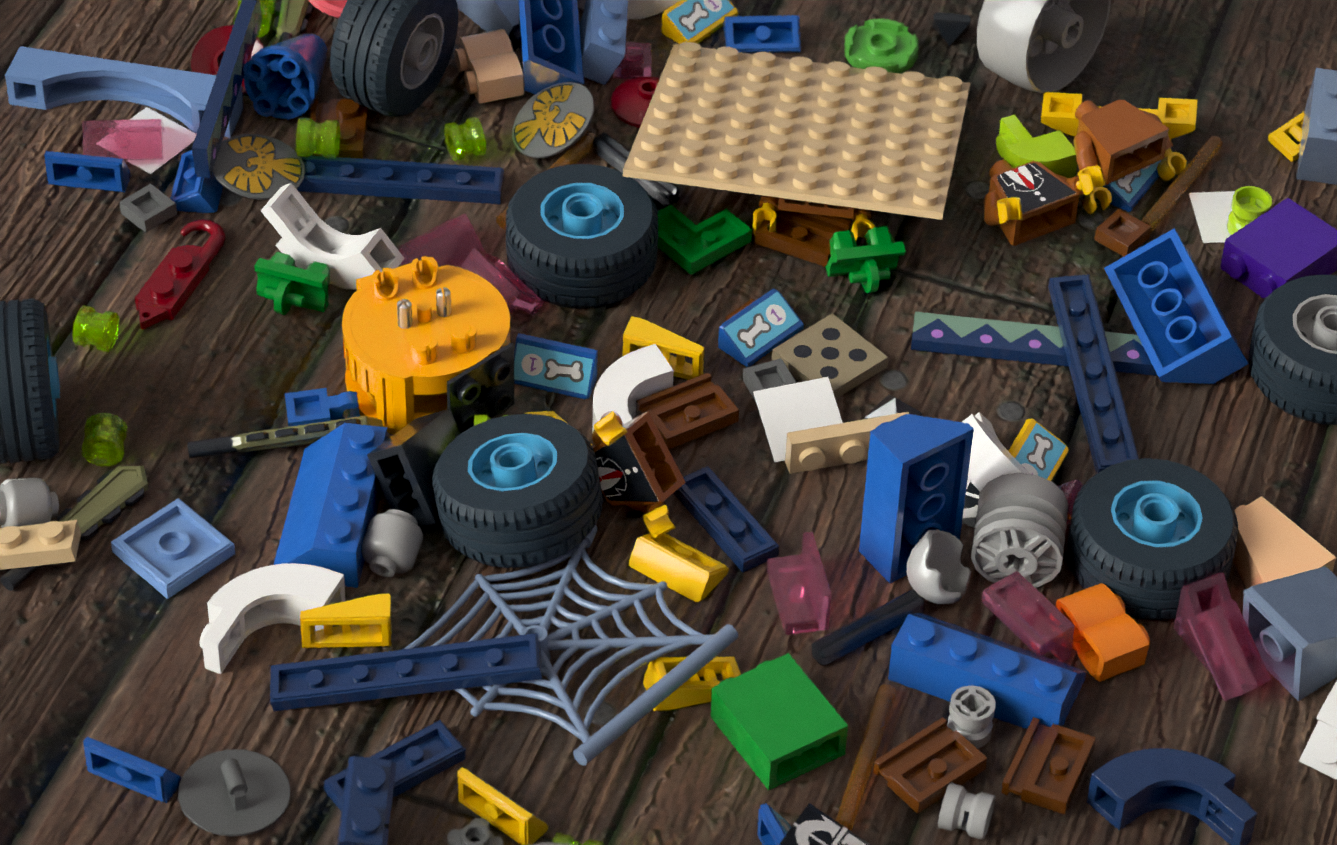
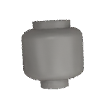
(26, 502)
(392, 543)

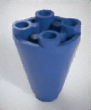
(286, 76)

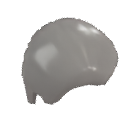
(936, 568)

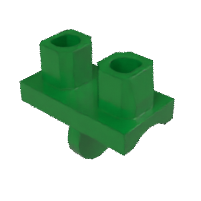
(864, 263)
(291, 285)

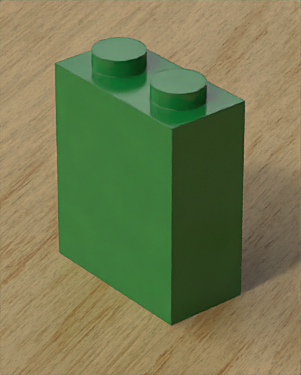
(778, 721)

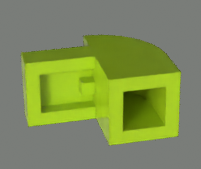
(1020, 147)

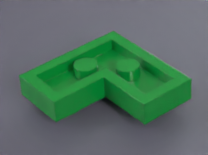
(703, 243)

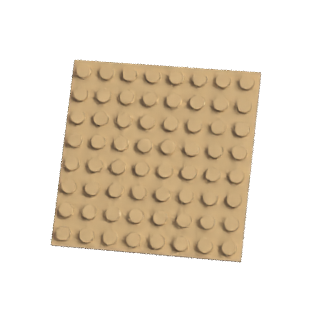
(802, 130)

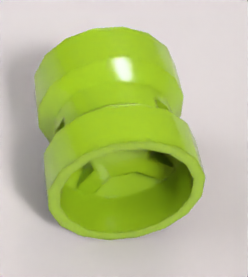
(1246, 206)

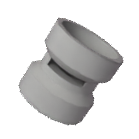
(972, 714)
(966, 811)

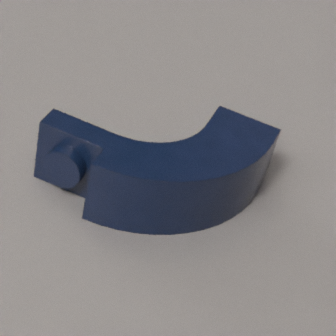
(1171, 780)

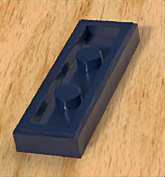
(726, 520)
(415, 757)

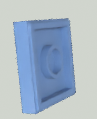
(173, 548)

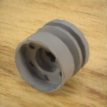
(1020, 528)

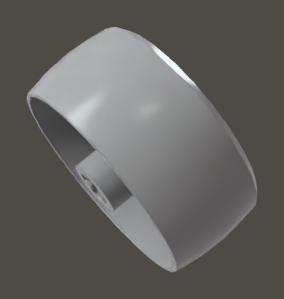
(1040, 41)

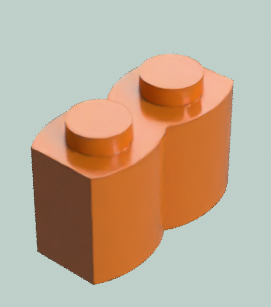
(1103, 632)

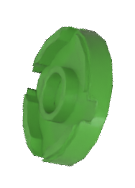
(882, 45)

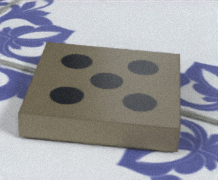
(833, 352)

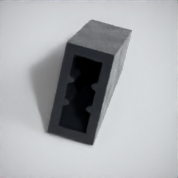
(407, 464)

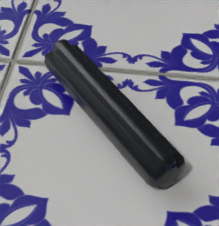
(617, 155)
(866, 627)

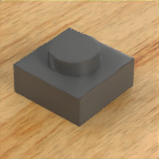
(148, 208)
(767, 376)

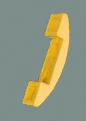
(1175, 114)

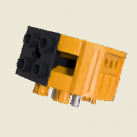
(427, 344)

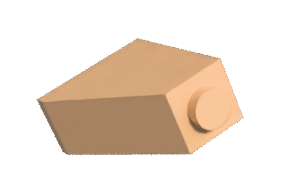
(1273, 545)

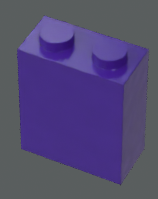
(1280, 248)

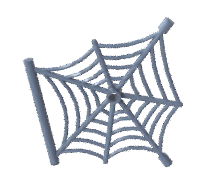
(592, 745)

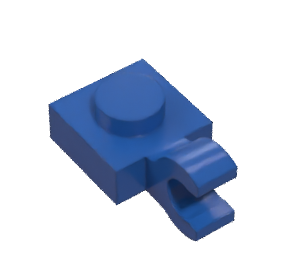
(317, 406)

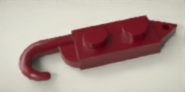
(178, 275)

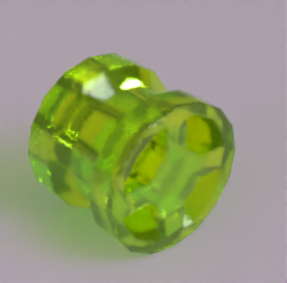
(465, 139)
(95, 328)
(104, 439)

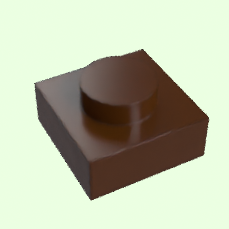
(1122, 233)

